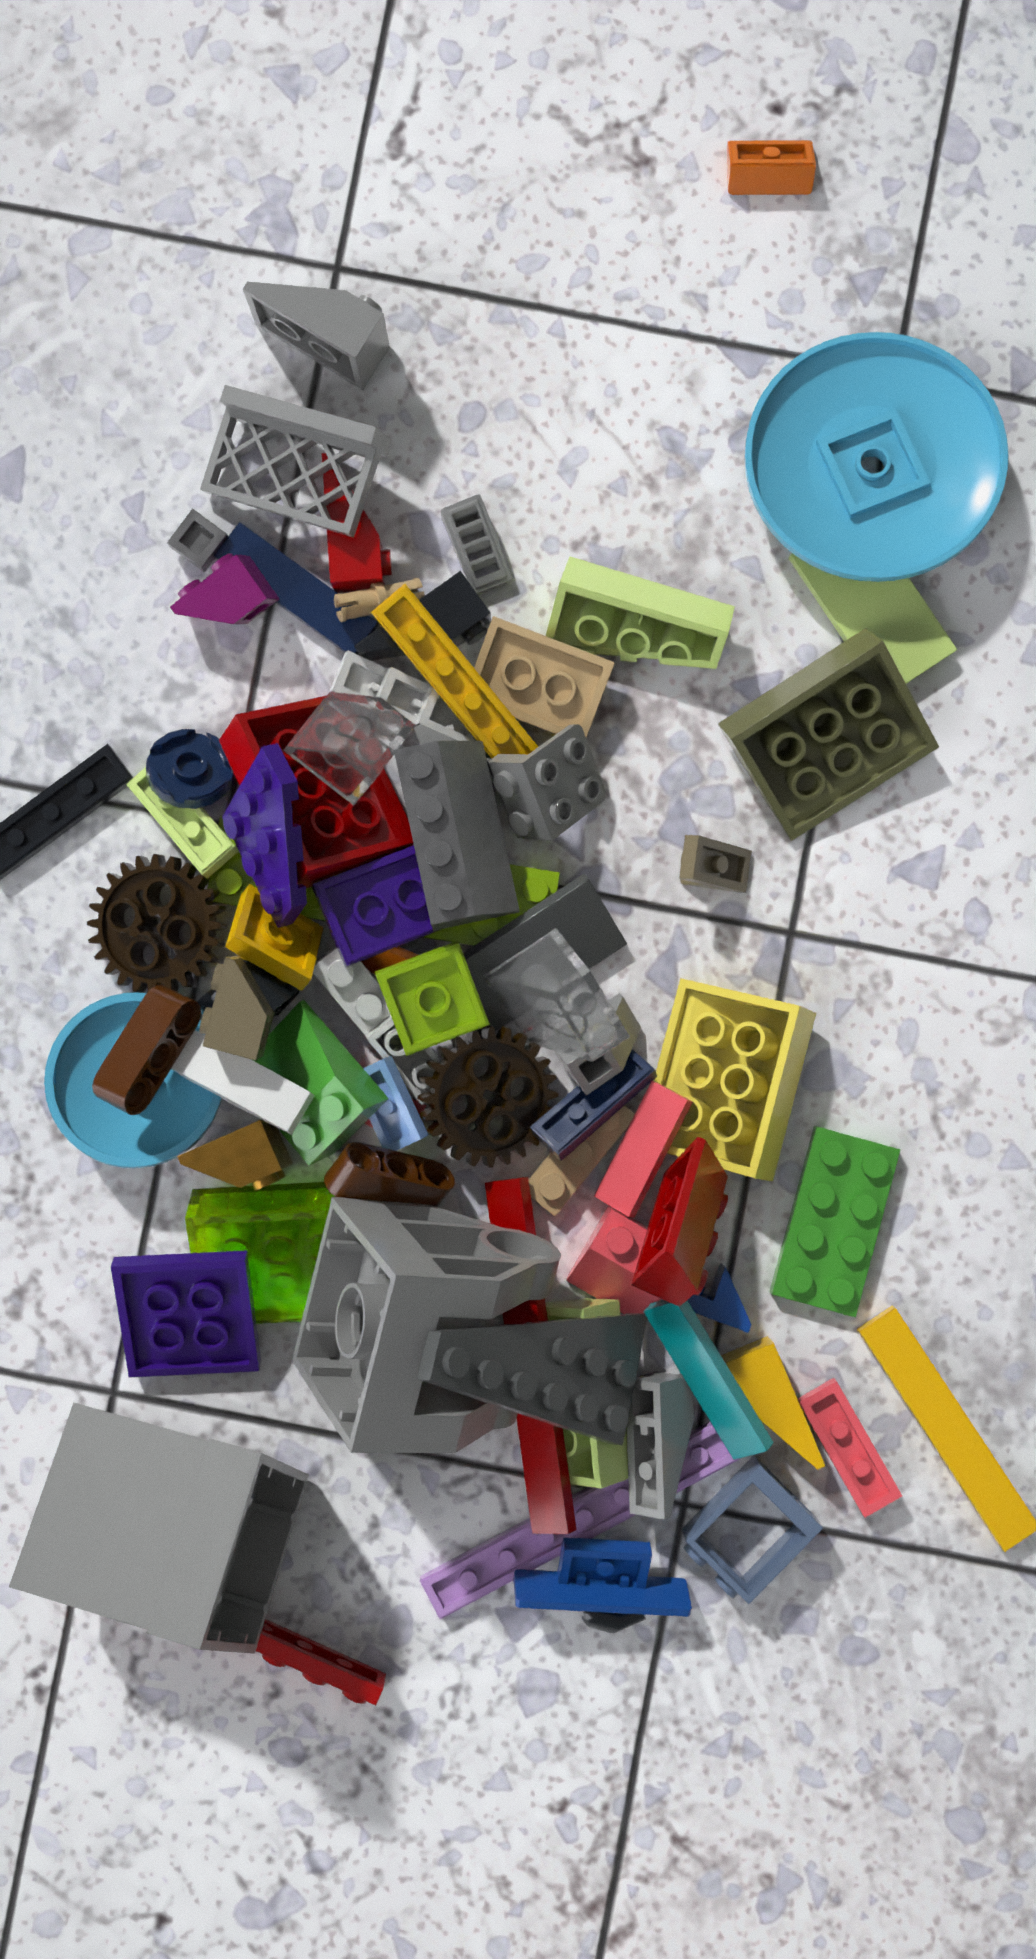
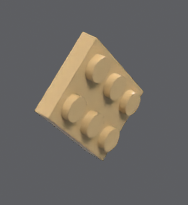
(542, 677)

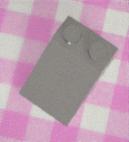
(325, 325)

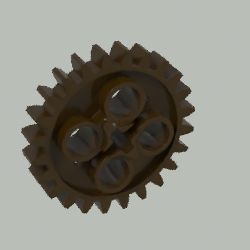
(188, 904)
(456, 1077)

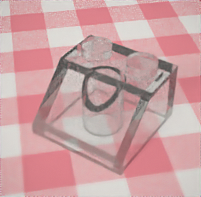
(349, 741)

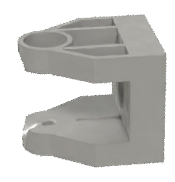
(377, 1293)

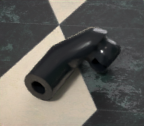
(611, 1621)

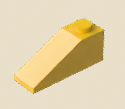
(771, 1395)

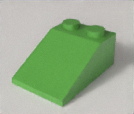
(314, 1059)

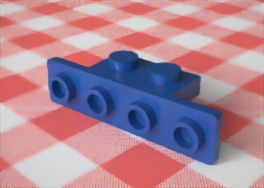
(602, 1578)

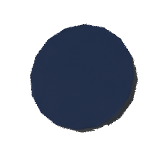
(188, 769)

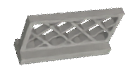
(313, 428)

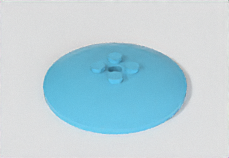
(888, 402)

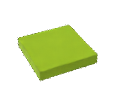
(432, 998)

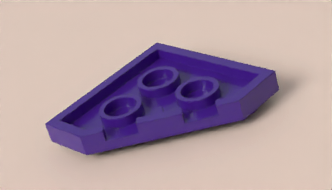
(265, 833)

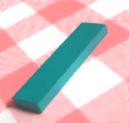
(709, 1378)

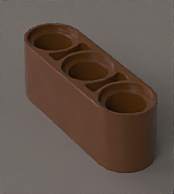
(146, 1049)
(388, 1175)

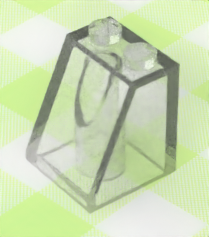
(556, 1000)

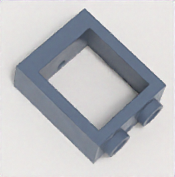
(777, 1557)

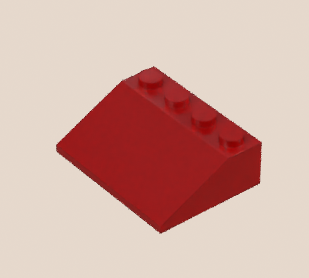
(332, 829)

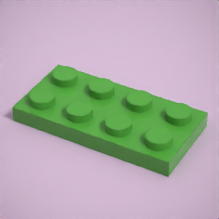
(834, 1221)

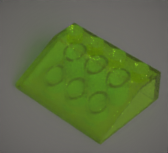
(278, 1229)

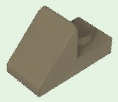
(714, 864)

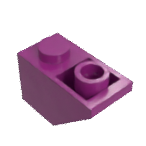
(229, 595)

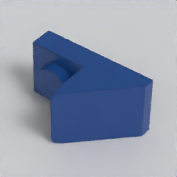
(722, 1302)

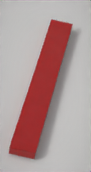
(540, 1442)

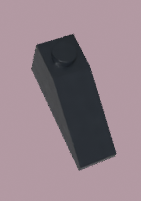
(452, 606)

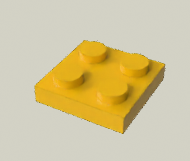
(282, 951)

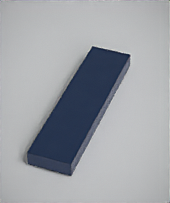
(299, 590)

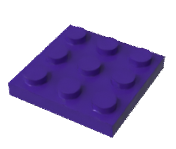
(186, 1313)

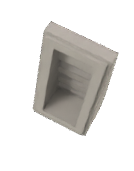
(461, 511)

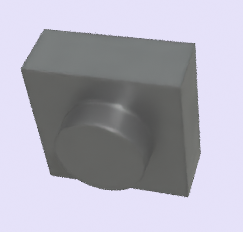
(197, 540)

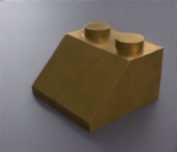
(242, 1157)

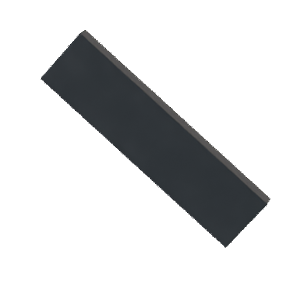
(61, 807)

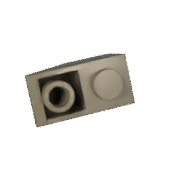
(240, 1012)

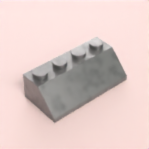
(456, 832)

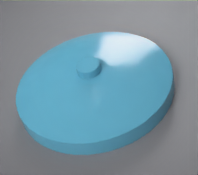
(159, 1134)

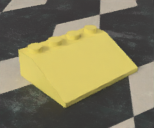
(739, 1067)

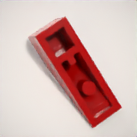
(356, 560)

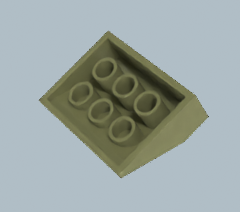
(829, 733)

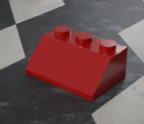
(683, 1226)

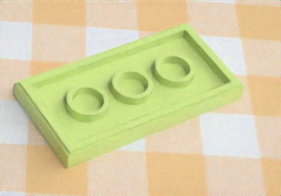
(886, 609)

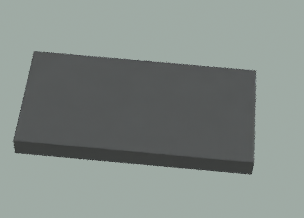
(575, 913)

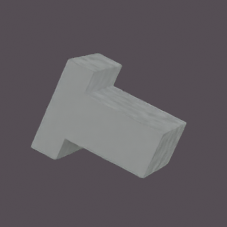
(161, 1530)

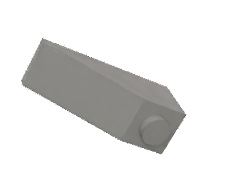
(657, 1441)

